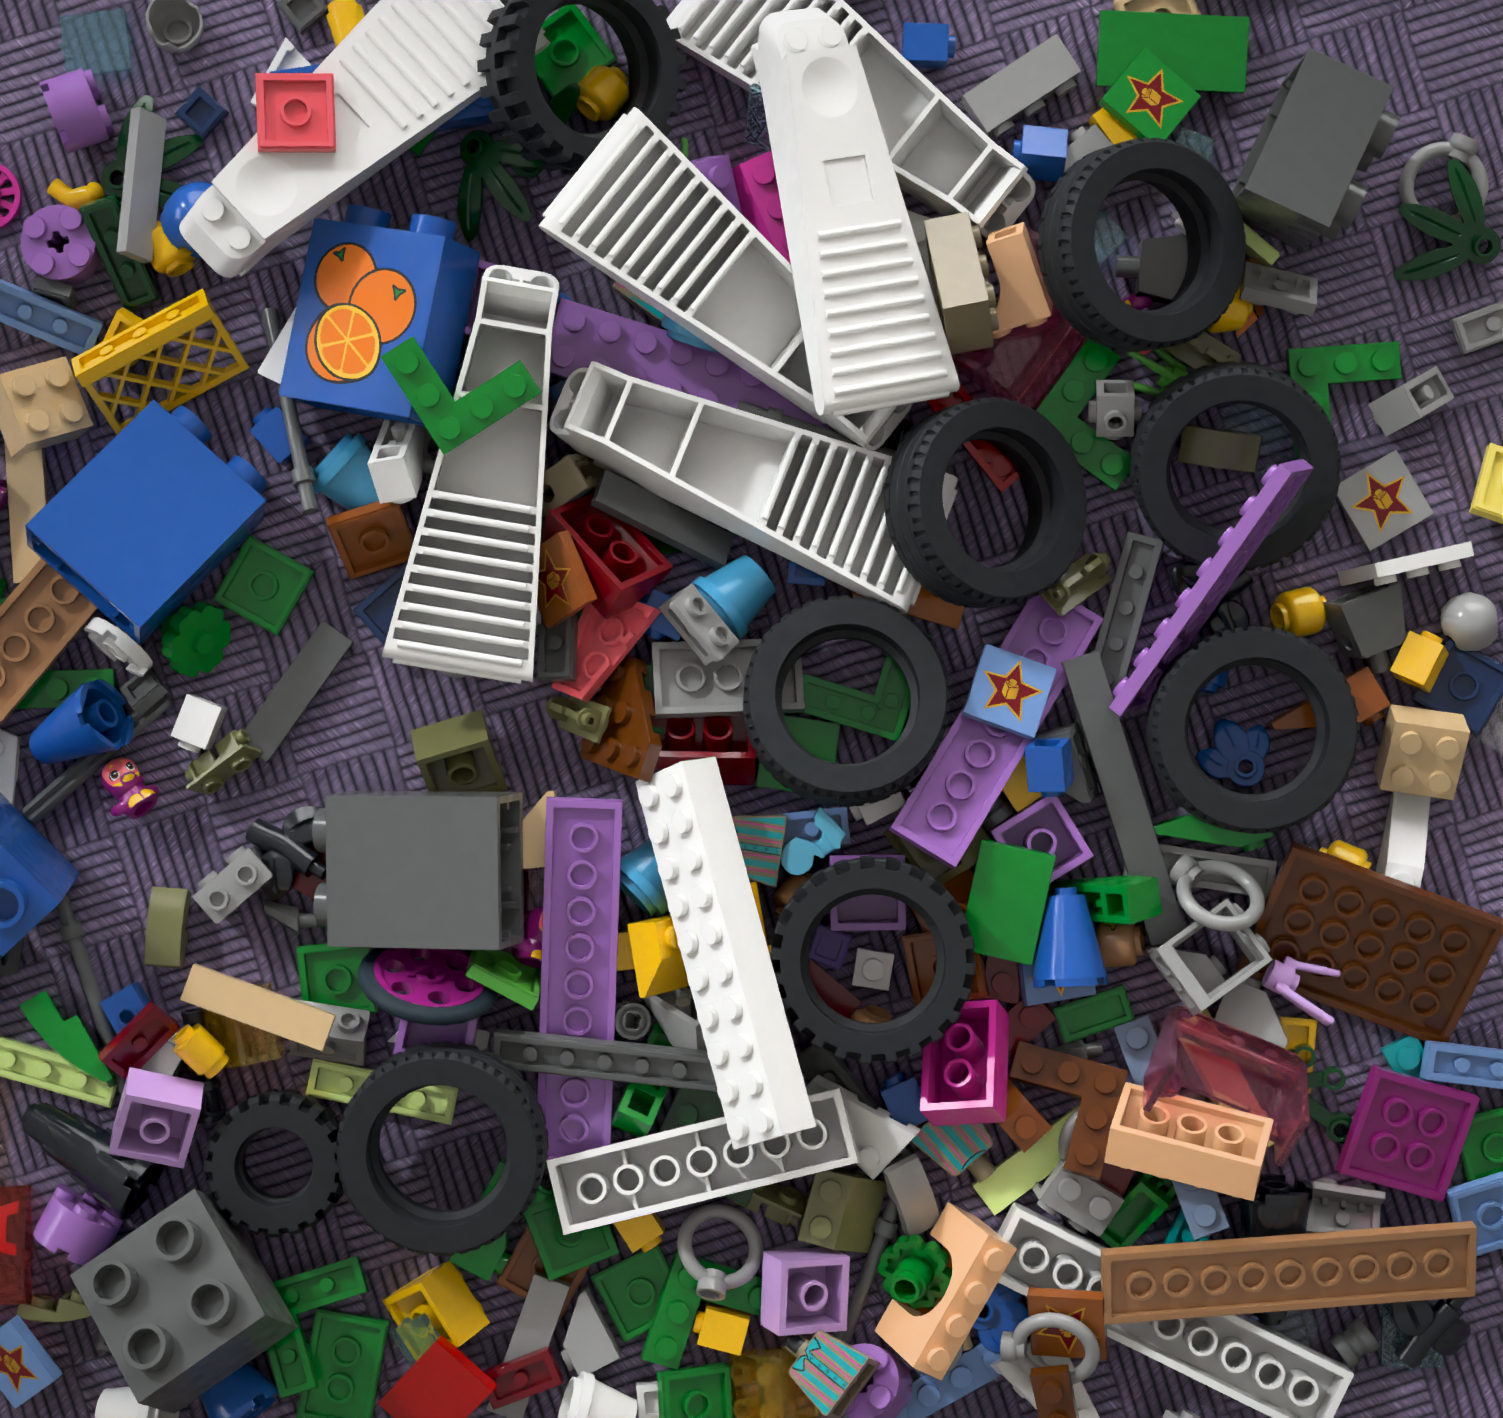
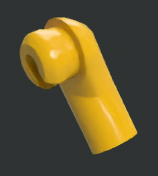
(77, 196)

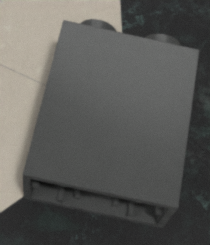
(421, 869)

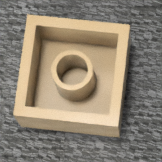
(41, 407)
(1421, 752)

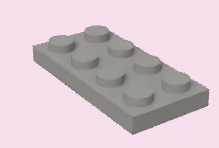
(691, 689)

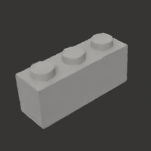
(1021, 87)

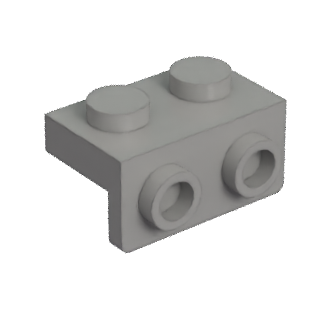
(699, 625)
(233, 885)
(1079, 1198)
(1343, 1207)

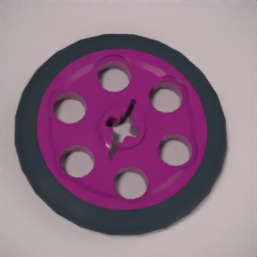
(425, 983)

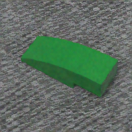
(66, 1037)
(1144, 1202)

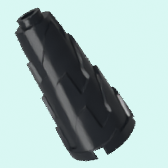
(83, 1150)
(1274, 1212)

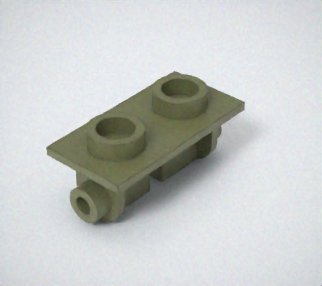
(1203, 351)
(1078, 583)
(580, 717)
(210, 773)
(783, 1202)

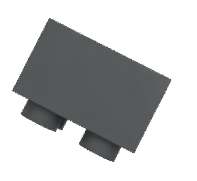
(1308, 149)
(183, 1302)

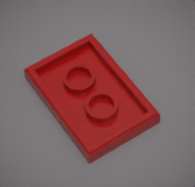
(438, 1385)

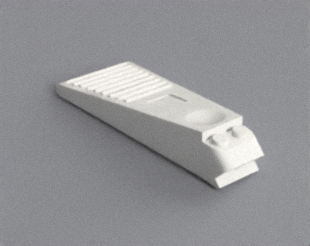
(393, 85)
(930, 141)
(849, 238)
(693, 256)
(747, 473)
(477, 544)

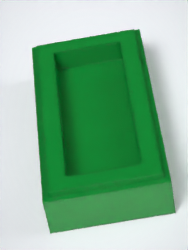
(1093, 1013)

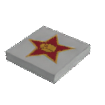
(1382, 500)

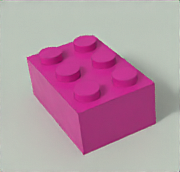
(968, 1068)

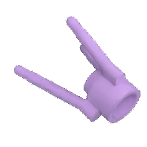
(1283, 980)

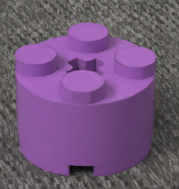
(74, 109)
(44, 233)
(76, 1225)
(889, 1390)

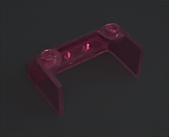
(1026, 360)
(1230, 1070)

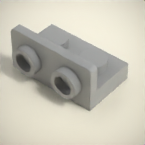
(1279, 289)
(346, 1039)

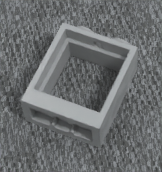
(1184, 981)

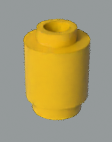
(343, 18)
(200, 1050)

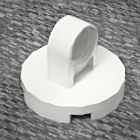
(118, 645)

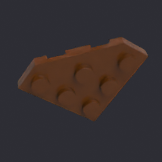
(629, 739)

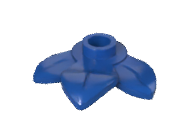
(1233, 748)
(1002, 1315)

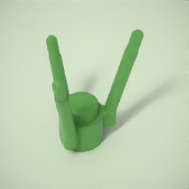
(1167, 374)

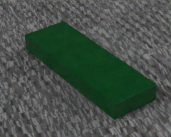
(129, 277)

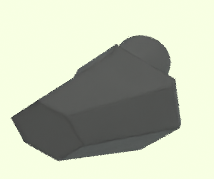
(289, 916)
(1080, 1049)

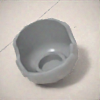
(174, 24)
(1470, 621)

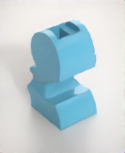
(799, 852)

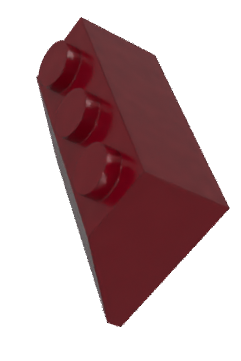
(614, 554)
(707, 738)

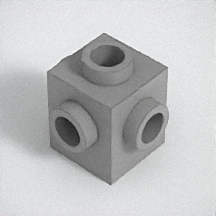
(1114, 409)

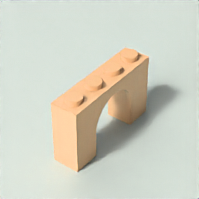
(1022, 289)
(978, 1263)

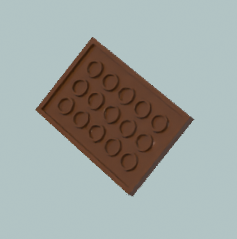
(1399, 948)

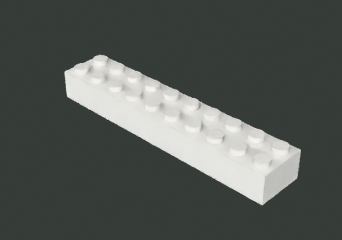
(725, 953)
(1219, 1351)

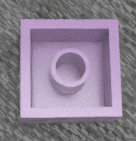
(156, 1117)
(804, 1291)

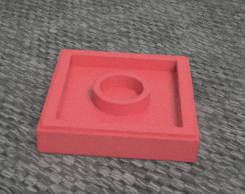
(295, 112)

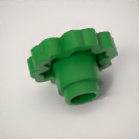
(195, 638)
(915, 1271)

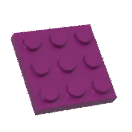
(1407, 1133)

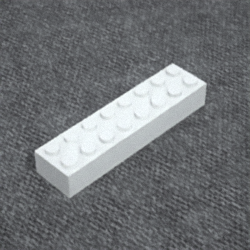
(693, 1166)

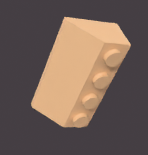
(1189, 1142)

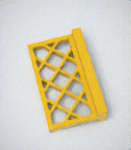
(152, 335)

